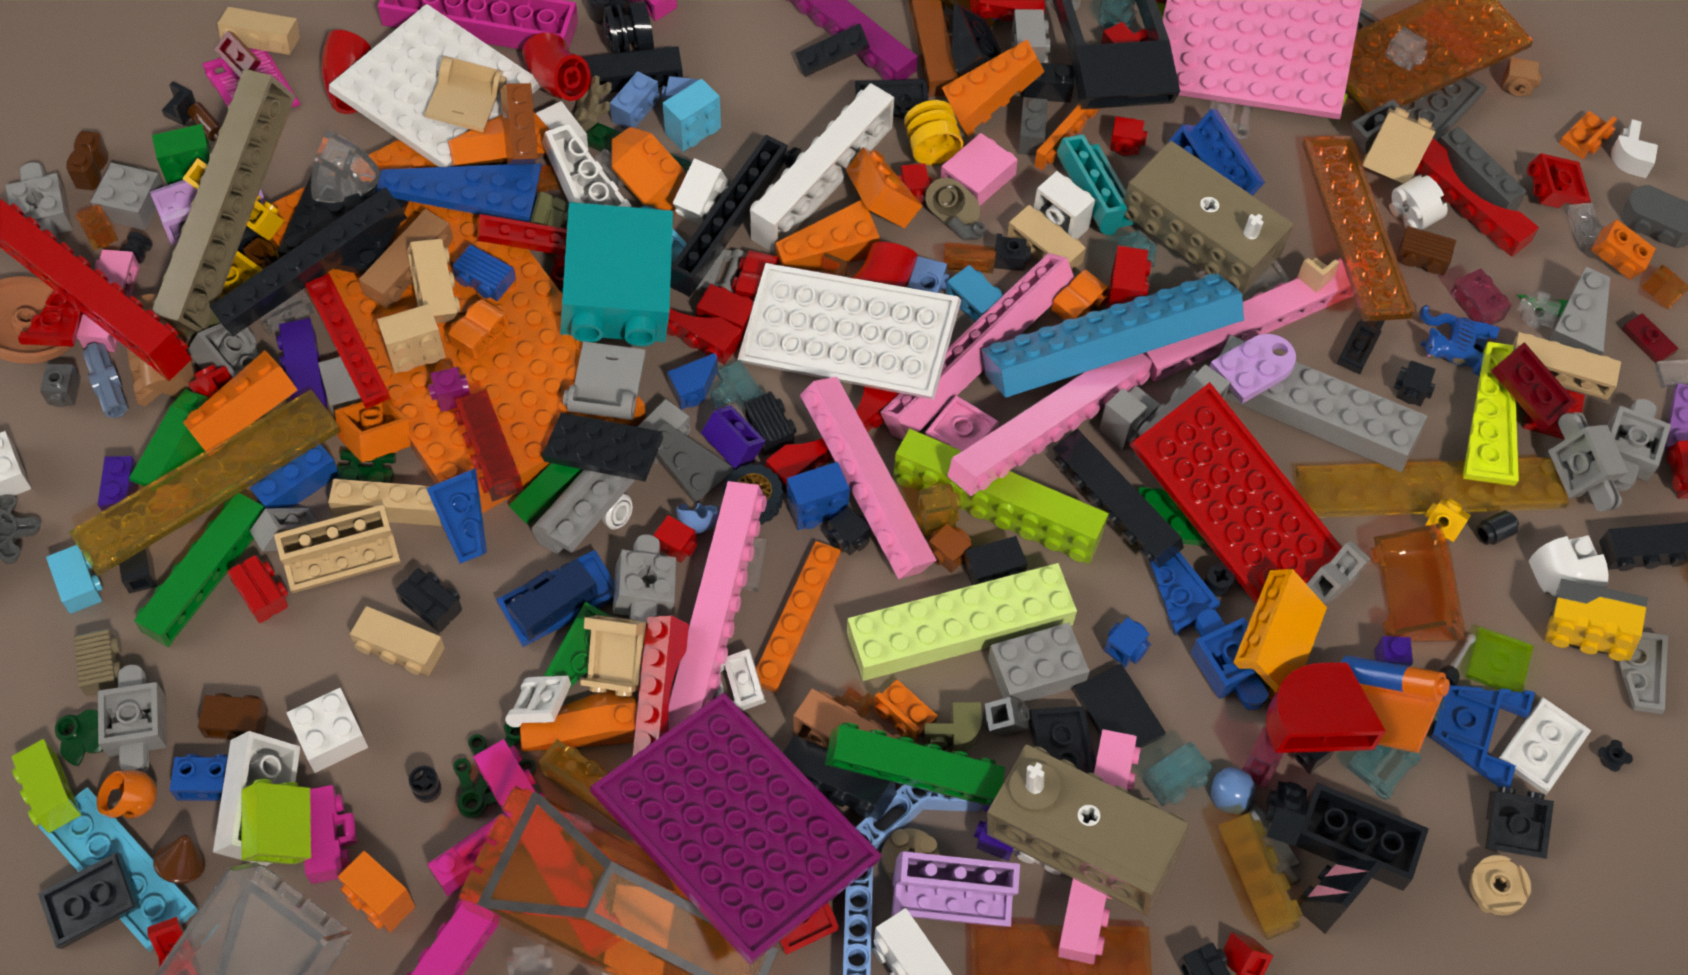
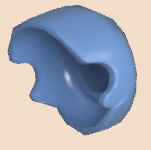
(700, 519)
(1232, 790)

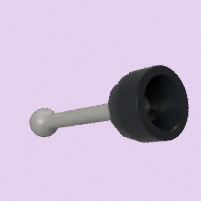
(1452, 672)

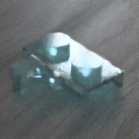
(736, 386)

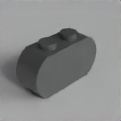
(1657, 215)

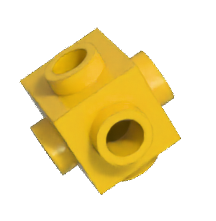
(1453, 512)

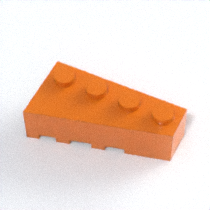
(992, 85)
(843, 235)
(240, 401)

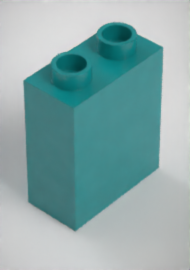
(617, 273)

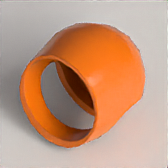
(136, 797)

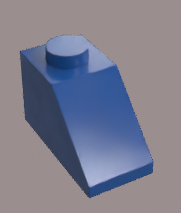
(693, 381)

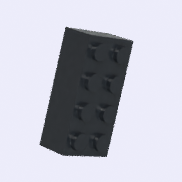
(1355, 830)

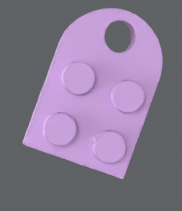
(1254, 366)

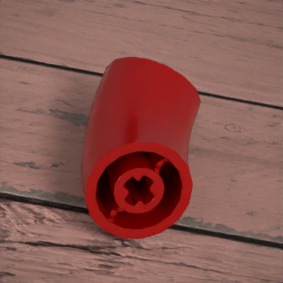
(339, 54)
(555, 67)
(888, 264)

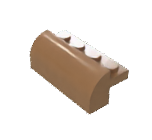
(149, 383)

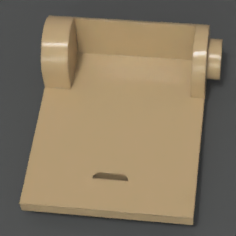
(465, 94)

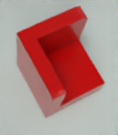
(1246, 955)

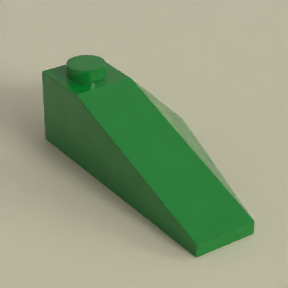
(171, 443)

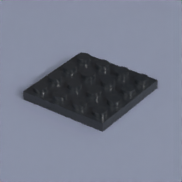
(314, 216)

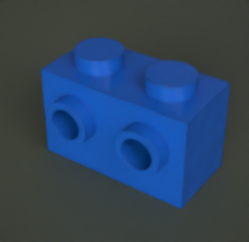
(198, 777)

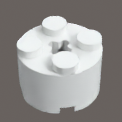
(1418, 202)

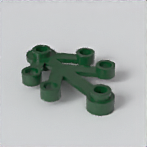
(479, 792)

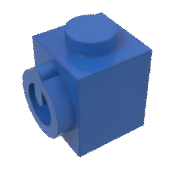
(1127, 642)

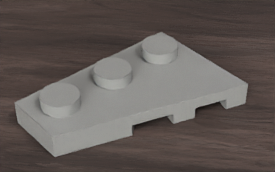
(1647, 674)

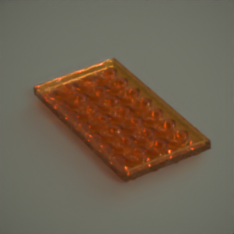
(1460, 38)

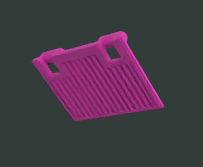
(227, 81)

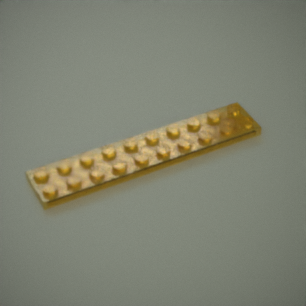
(204, 482)
(1385, 491)

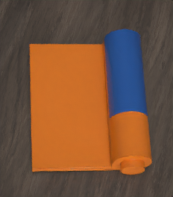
(1402, 699)

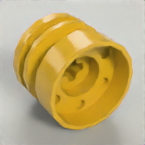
(933, 132)

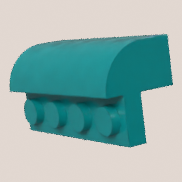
(1093, 173)

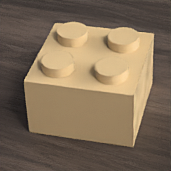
(412, 338)

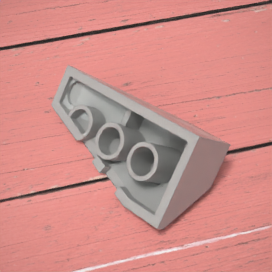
(222, 349)

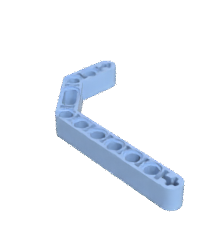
(863, 887)

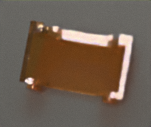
(1420, 585)

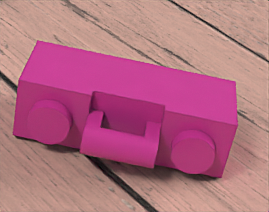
(327, 851)
(455, 864)

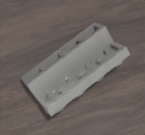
(579, 510)

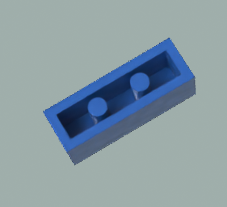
(296, 480)

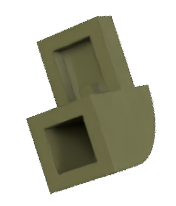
(961, 732)

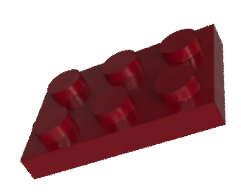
(1533, 386)

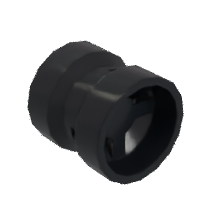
(422, 778)

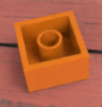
(373, 430)
(375, 893)

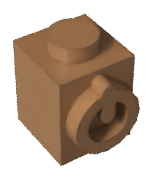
(1521, 76)

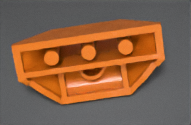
(647, 168)

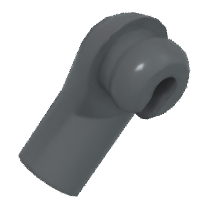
(968, 231)

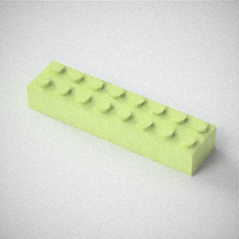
(959, 621)

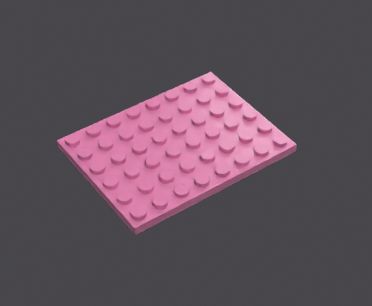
(1264, 52)

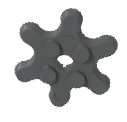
(13, 528)

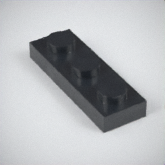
(832, 50)

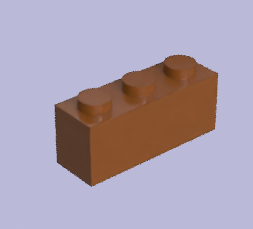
(519, 123)

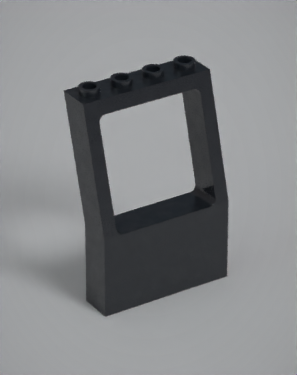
(1121, 71)

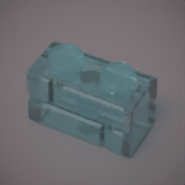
(1177, 774)

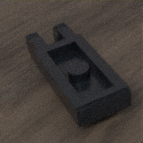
(1360, 346)

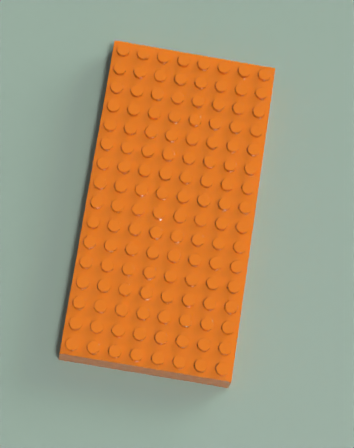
(520, 370)

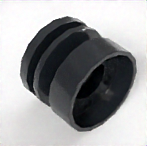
(628, 28)

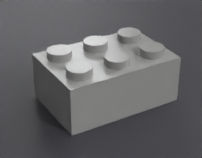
(1038, 664)

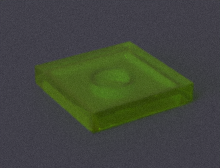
(1499, 661)

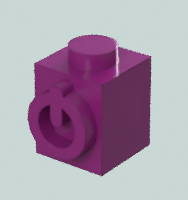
(448, 387)

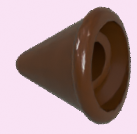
(179, 861)

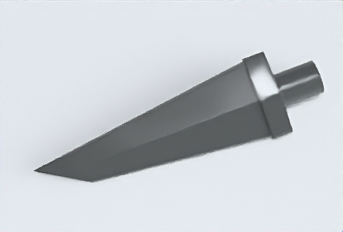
(1286, 858)

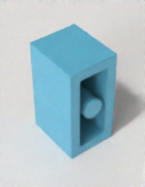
(74, 579)

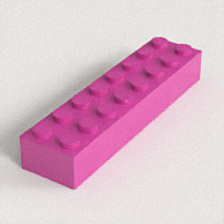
(493, 21)

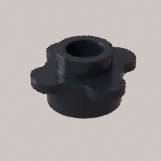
(1612, 762)

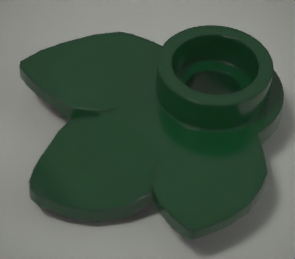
(82, 739)

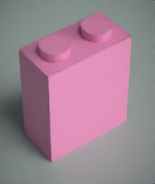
(981, 167)

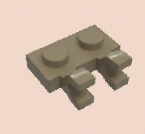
(588, 106)

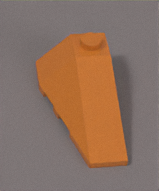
(489, 147)
(585, 722)

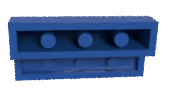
(1219, 149)

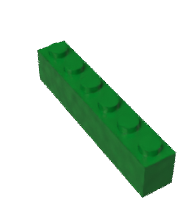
(199, 571)
(914, 764)

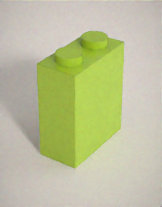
(275, 822)

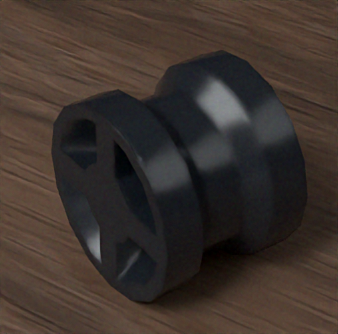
(138, 244)
(1221, 585)

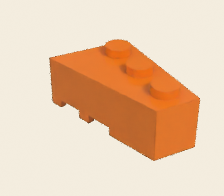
(882, 188)

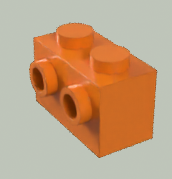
(1623, 249)

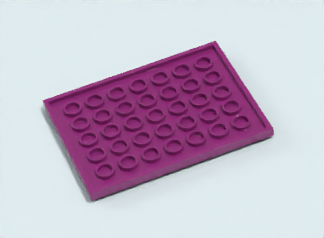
(736, 826)

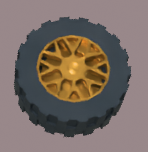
(769, 484)

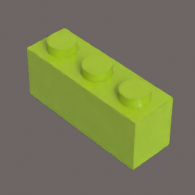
(44, 786)

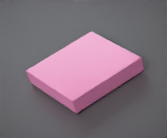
(961, 424)

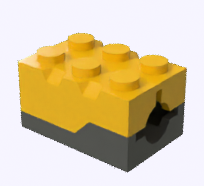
(1596, 619)

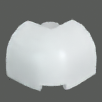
(1568, 560)

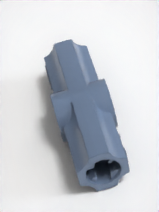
(105, 380)

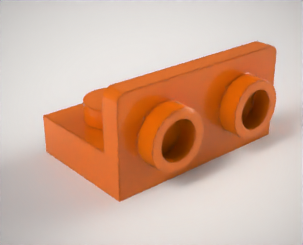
(1587, 134)
(903, 710)

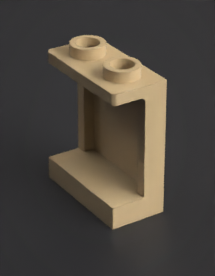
(1399, 145)
(615, 654)

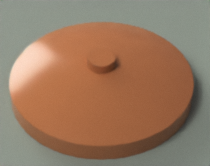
(19, 302)

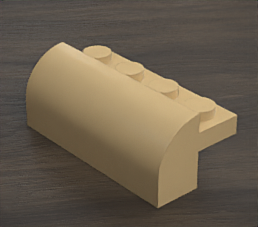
(337, 548)

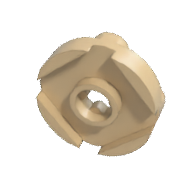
(909, 841)
(1488, 897)

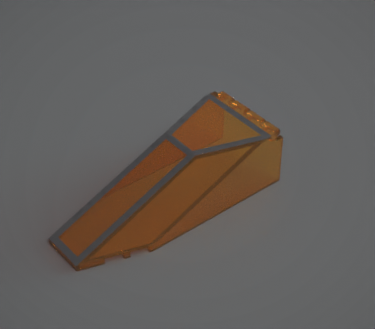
(593, 897)

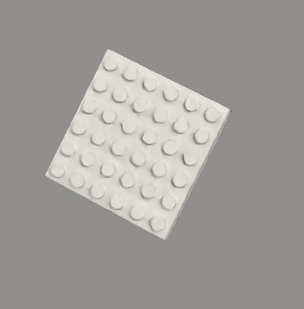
(402, 71)

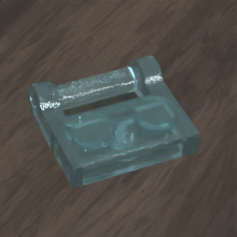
(1370, 763)

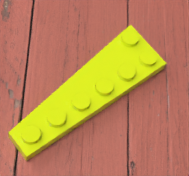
(1493, 432)

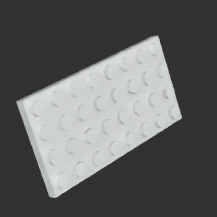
(850, 330)

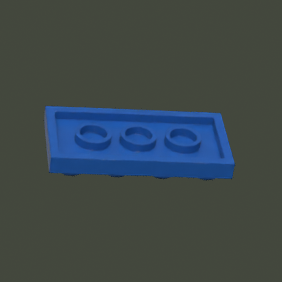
(605, 588)

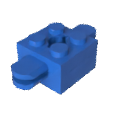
(1219, 644)

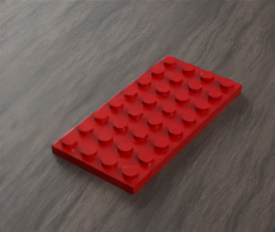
(1234, 492)

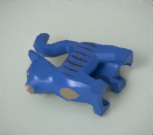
(1463, 338)

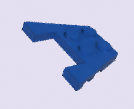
(1468, 725)

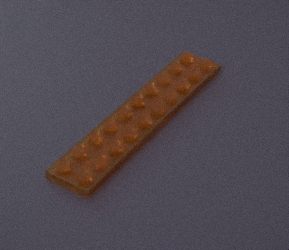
(1358, 229)

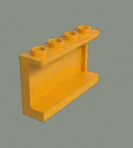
(1281, 628)

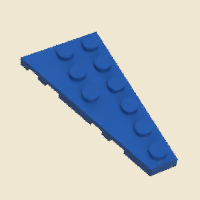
(483, 190)

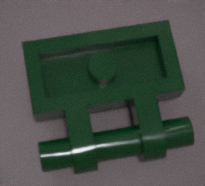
(358, 473)

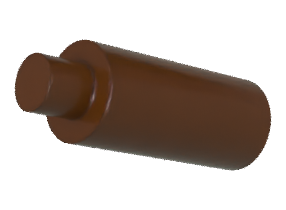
(200, 115)

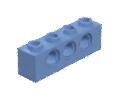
(929, 274)

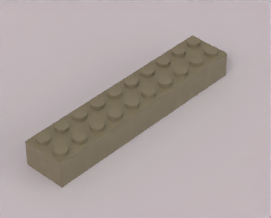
(223, 202)

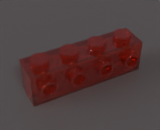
(489, 446)

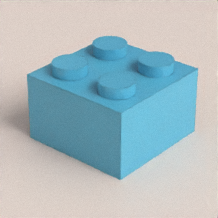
(692, 115)

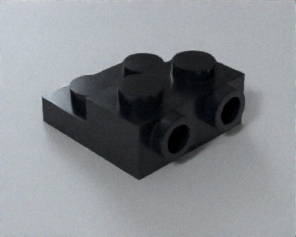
(1519, 822)

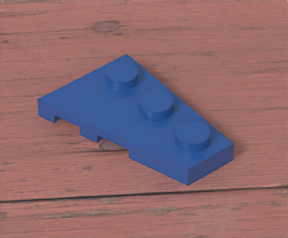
(461, 514)
(1182, 592)

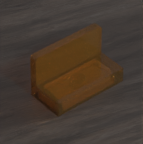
(979, 257)

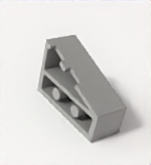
(1585, 314)

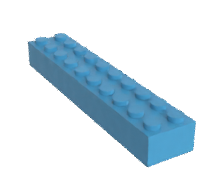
(1112, 334)

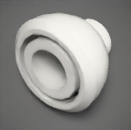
(619, 513)

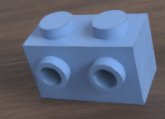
(634, 101)

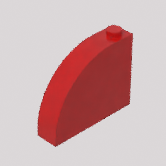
(1322, 711)

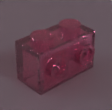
(1480, 298)

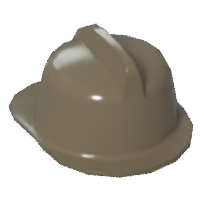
(951, 199)

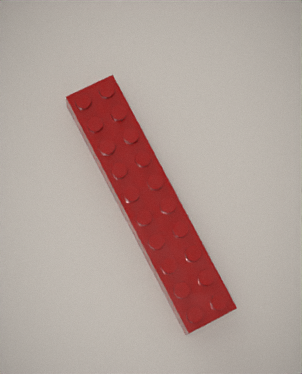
(91, 293)

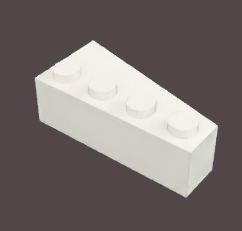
(577, 170)

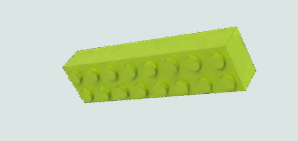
(1008, 502)

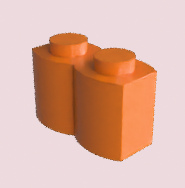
(1080, 297)
(477, 329)

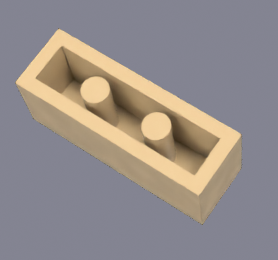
(261, 29)
(1045, 237)
(432, 278)
(397, 641)

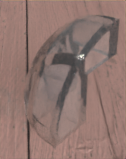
(341, 170)

